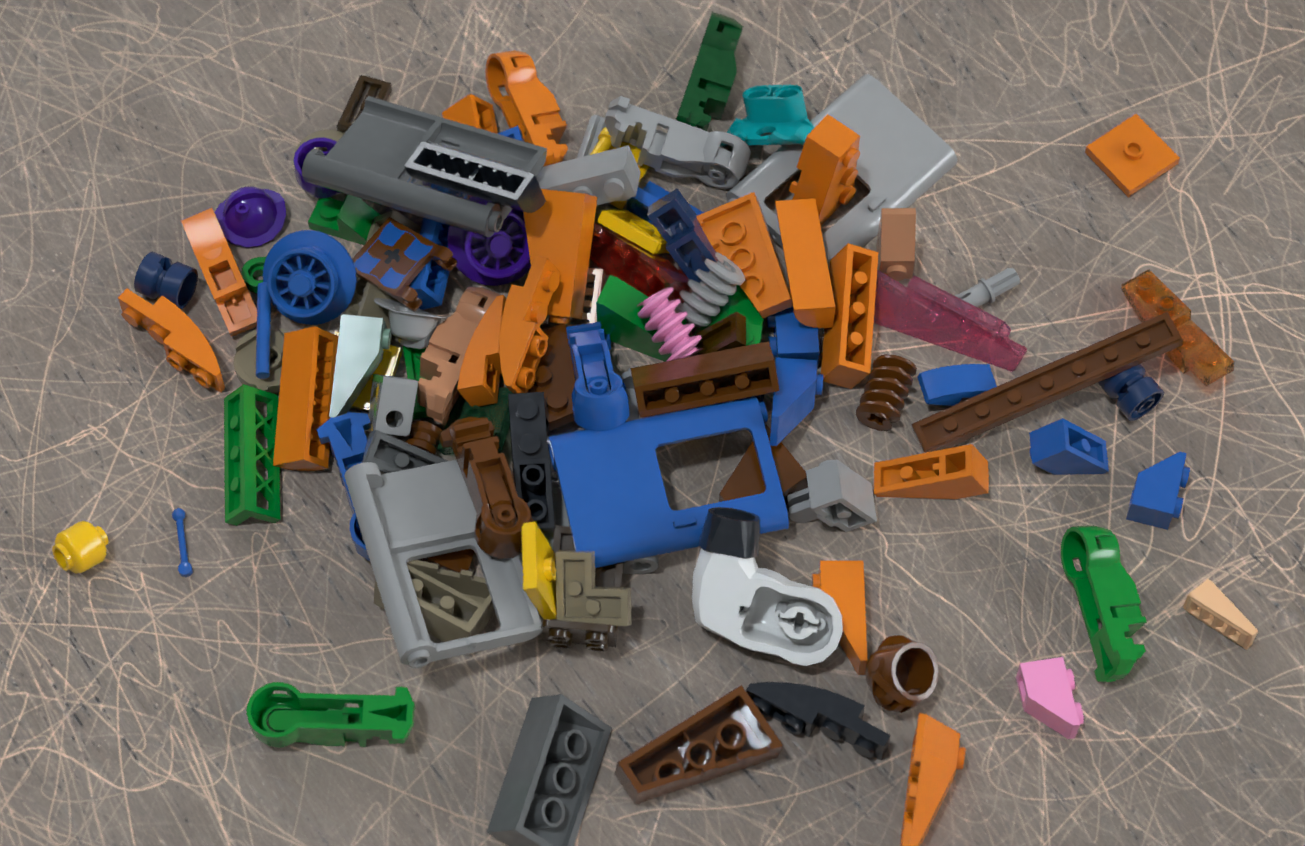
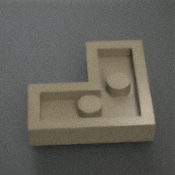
(580, 599)

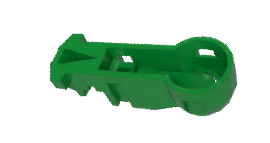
(1106, 595)
(326, 718)

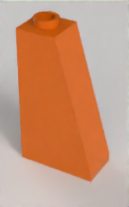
(564, 235)

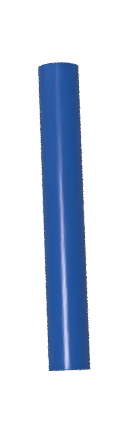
(263, 331)

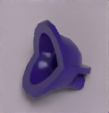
(251, 216)

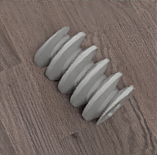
(711, 290)

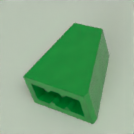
(619, 318)

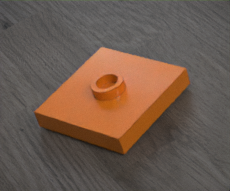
(1132, 155)

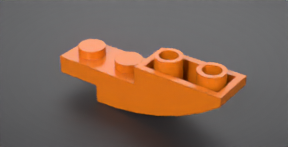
(221, 271)
(180, 336)
(520, 337)

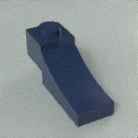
(683, 233)

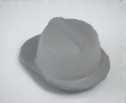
(410, 327)

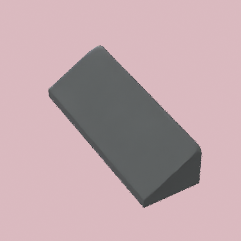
(394, 454)

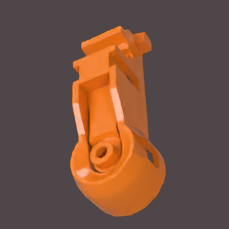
(527, 102)

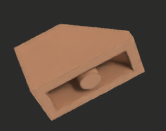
(897, 242)

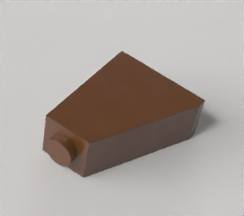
(748, 479)

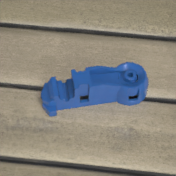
(606, 401)
(348, 446)

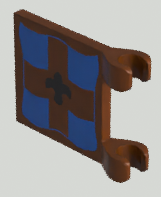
(396, 257)

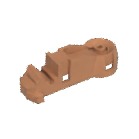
(446, 353)

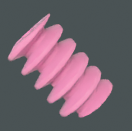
(669, 325)

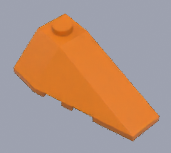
(931, 773)

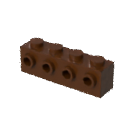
(705, 379)

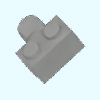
(835, 497)

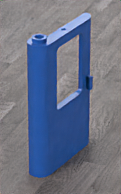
(618, 492)

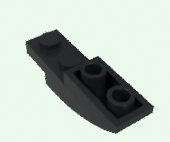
(531, 456)
(805, 707)

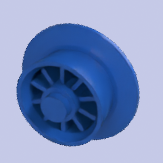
(310, 277)

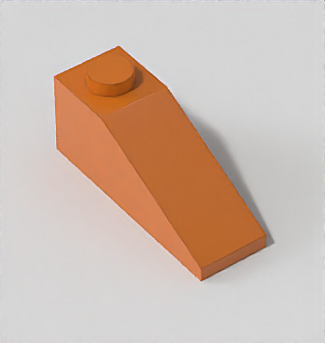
(933, 475)
(846, 585)

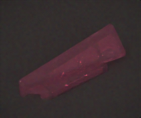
(945, 321)

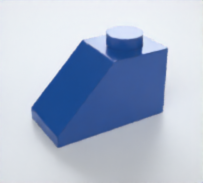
(1068, 450)

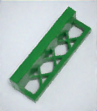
(243, 451)

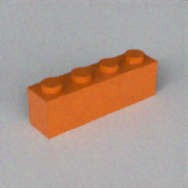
(849, 342)

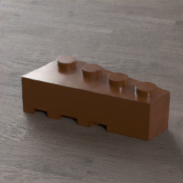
(703, 747)

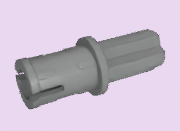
(988, 289)

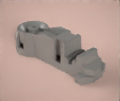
(680, 151)

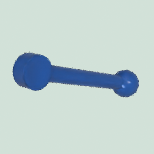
(185, 568)

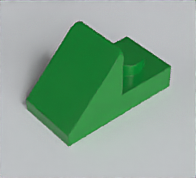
(344, 220)

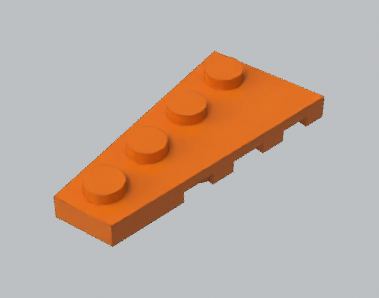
(744, 238)

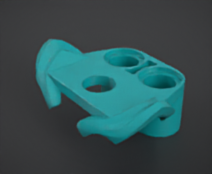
(774, 110)

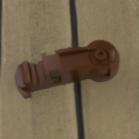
(489, 486)

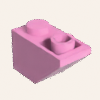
(1048, 696)

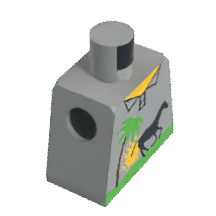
(393, 395)

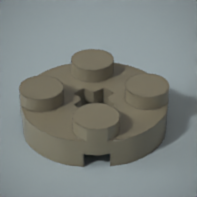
(246, 361)

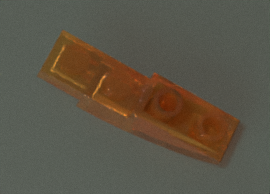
(1199, 352)

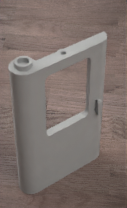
(424, 516)

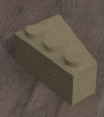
(450, 601)

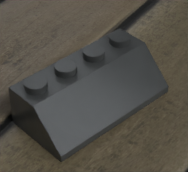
(549, 775)

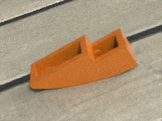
(481, 362)

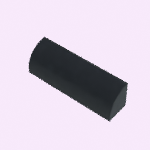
(476, 177)

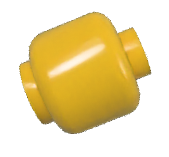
(80, 547)

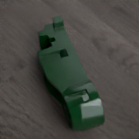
(712, 73)

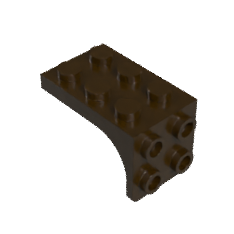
(595, 636)

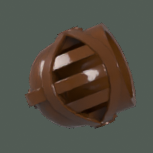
(901, 673)

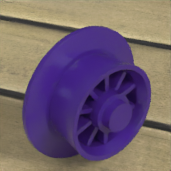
(494, 258)

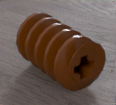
(885, 392)

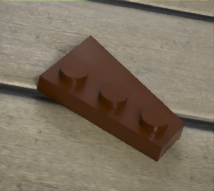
(556, 378)

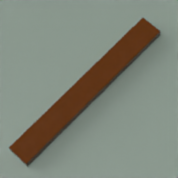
(1048, 384)

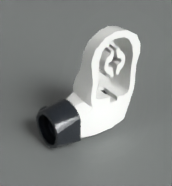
(755, 603)

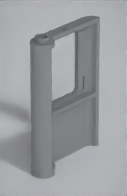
(895, 162)

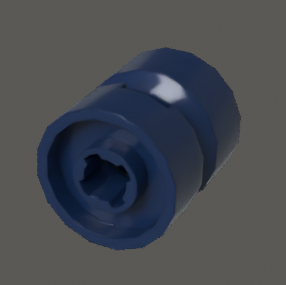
(161, 277)
(1134, 392)

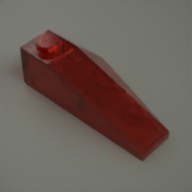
(635, 265)

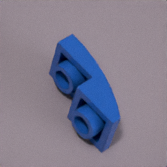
(954, 382)

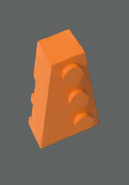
(828, 166)

